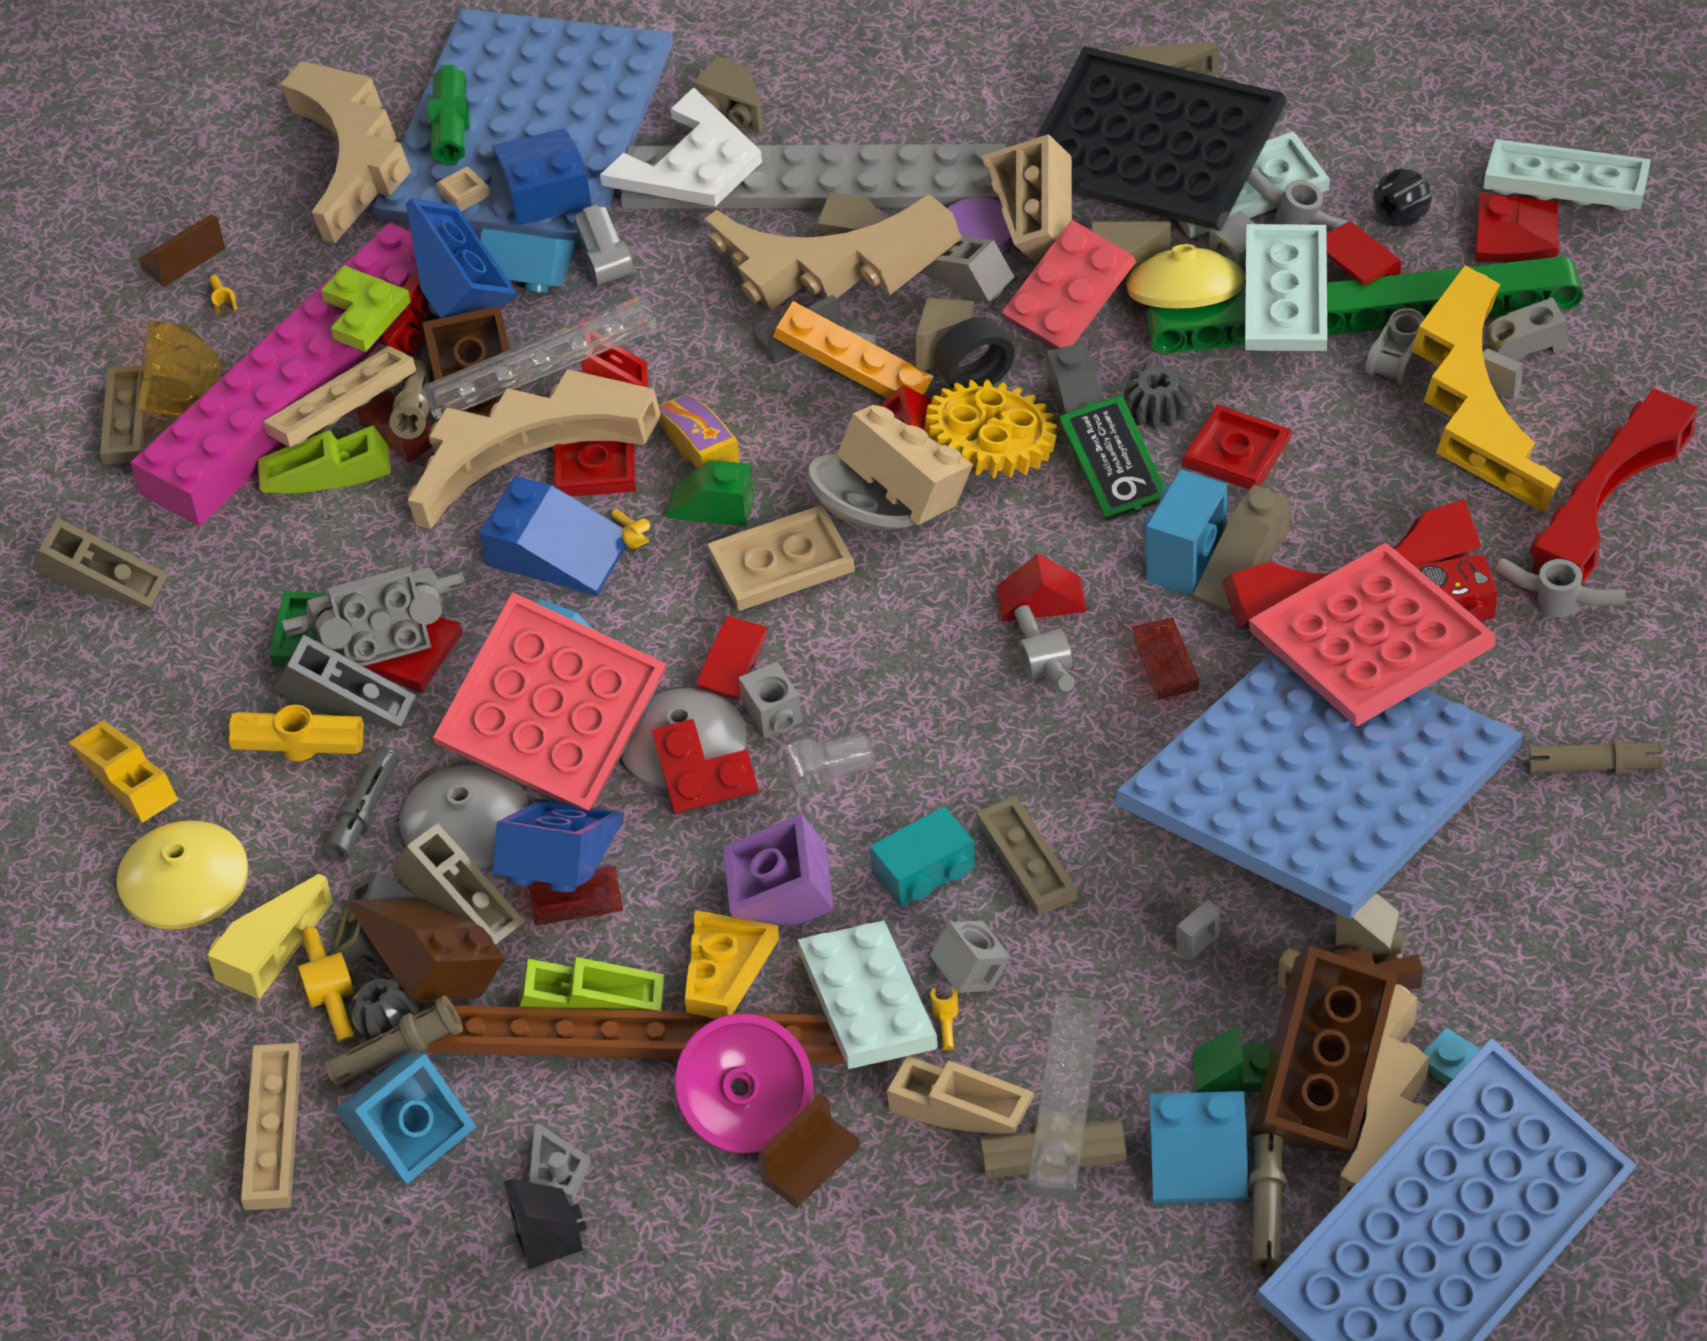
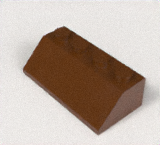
(1324, 1052)

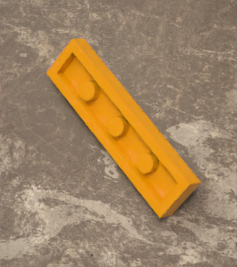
(848, 353)

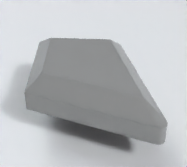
(557, 1162)

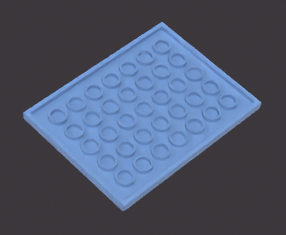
(530, 81)
(1309, 795)

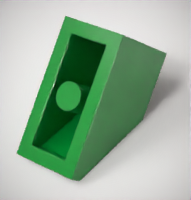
(714, 494)

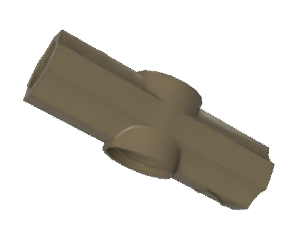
(1012, 1152)

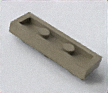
(122, 422)
(1027, 856)

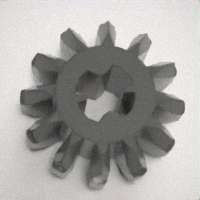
(1158, 394)

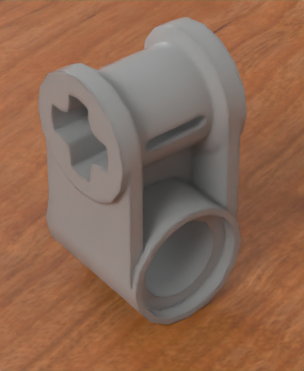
(1392, 351)

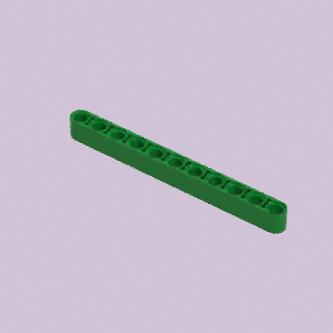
(1369, 307)

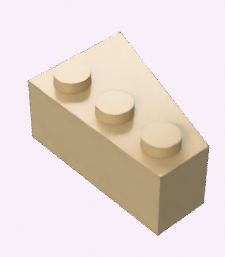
(1034, 192)
(905, 462)

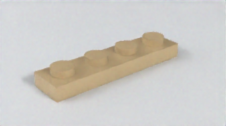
(339, 396)
(271, 1126)

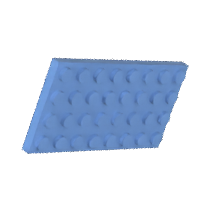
(1451, 1215)

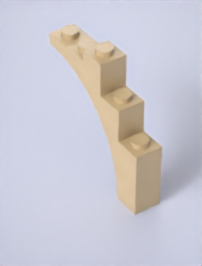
(368, 153)
(831, 264)
(522, 423)
(1395, 1083)

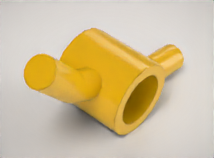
(326, 983)

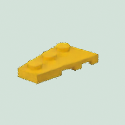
(725, 961)

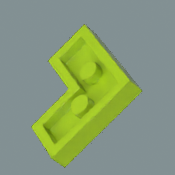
(368, 304)

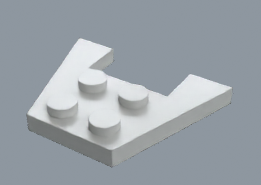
(700, 167)

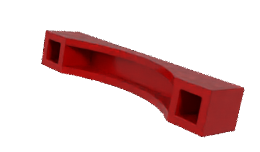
(1651, 436)
(1432, 537)

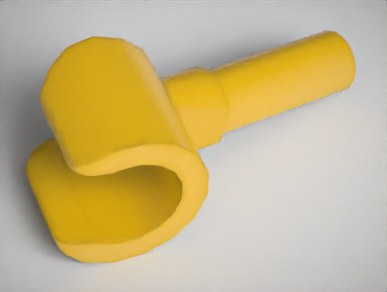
(221, 295)
(632, 530)
(945, 1011)

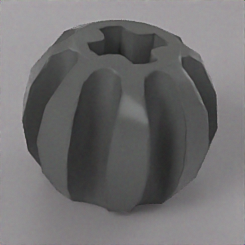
(380, 1007)

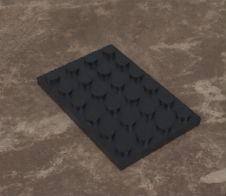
(1160, 135)

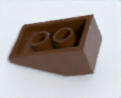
(465, 341)
(429, 947)

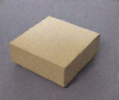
(463, 189)

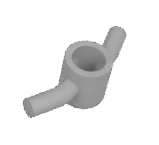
(1296, 204)
(1559, 587)
(1044, 652)

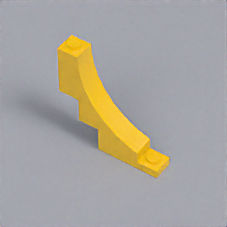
(1480, 431)

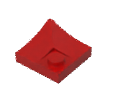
(1515, 229)

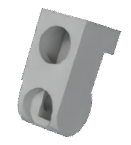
(1529, 330)

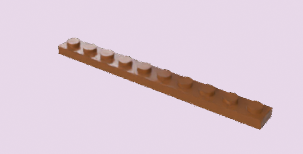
(608, 1033)

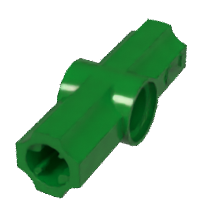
(449, 115)

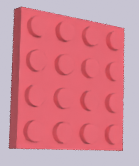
(1371, 634)
(550, 703)

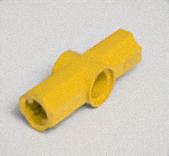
(296, 732)

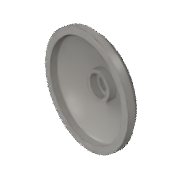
(854, 498)
(716, 720)
(469, 822)

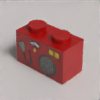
(1467, 582)

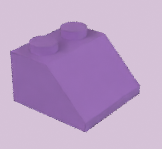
(779, 874)

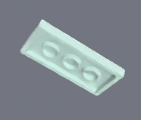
(1280, 162)
(1567, 174)
(1286, 288)
(867, 994)

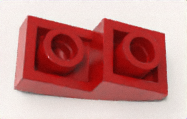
(407, 330)
(731, 657)

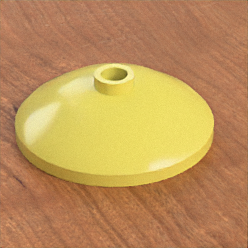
(1185, 278)
(182, 874)

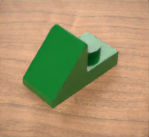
(1229, 1065)

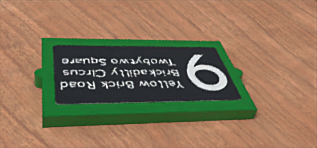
(1113, 457)

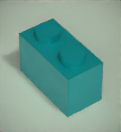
(923, 856)

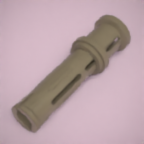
(412, 403)
(411, 1034)

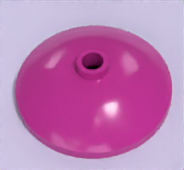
(759, 1056)

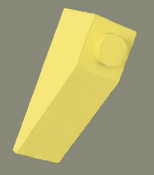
(264, 940)

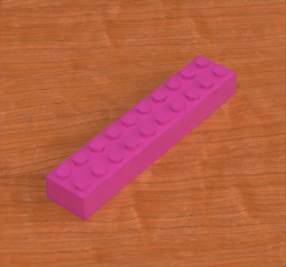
(223, 434)

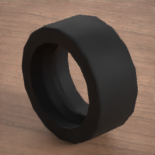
(965, 338)

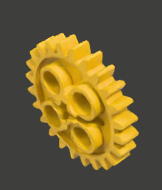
(992, 427)

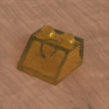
(175, 368)

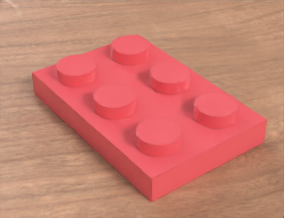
(1069, 286)

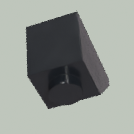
(544, 1221)

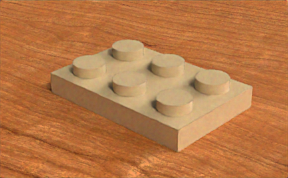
(780, 557)

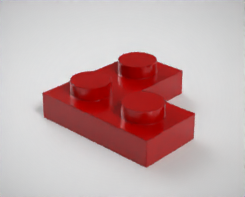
(697, 781)

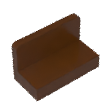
(184, 251)
(806, 1153)

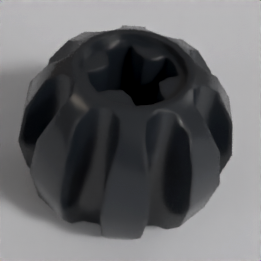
(1402, 197)

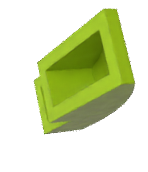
(325, 463)
(589, 986)

